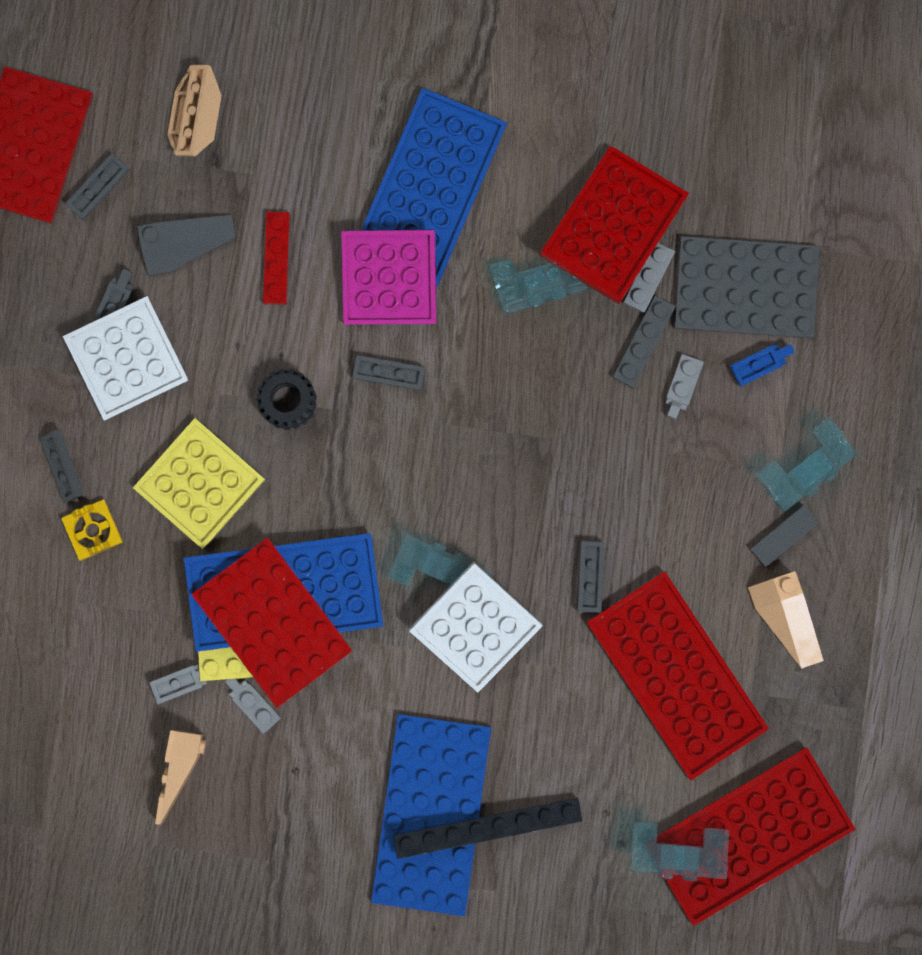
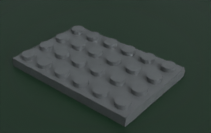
(747, 287)

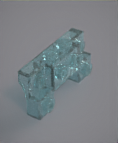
(532, 286)
(818, 467)
(428, 559)
(677, 859)

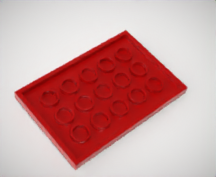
(37, 141)
(614, 224)
(272, 622)

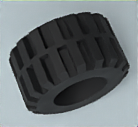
(284, 379)

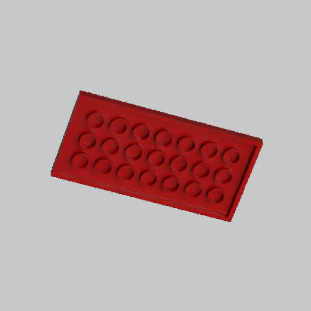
(677, 676)
(771, 828)

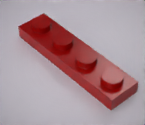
(276, 258)

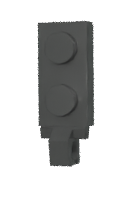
(115, 295)

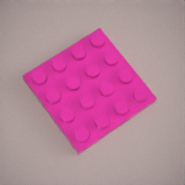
(389, 277)

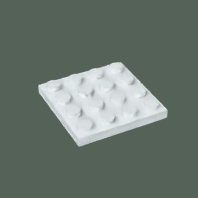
(125, 358)
(475, 627)

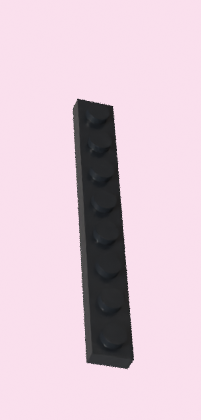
(487, 828)

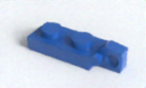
(760, 364)

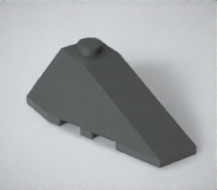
(180, 241)

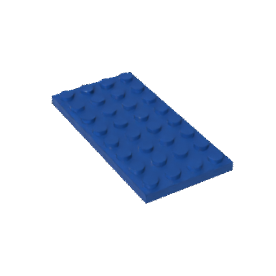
(436, 172)
(333, 570)
(431, 783)

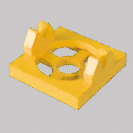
(70, 522)

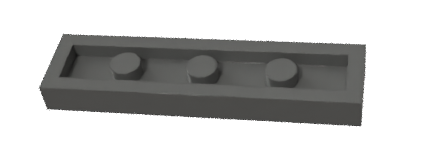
(644, 342)

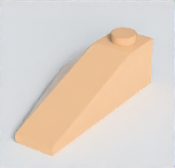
(787, 615)
(182, 755)

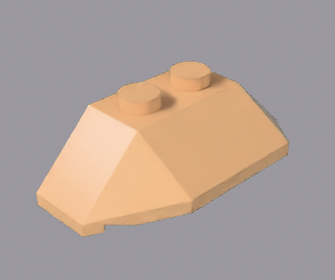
(194, 111)

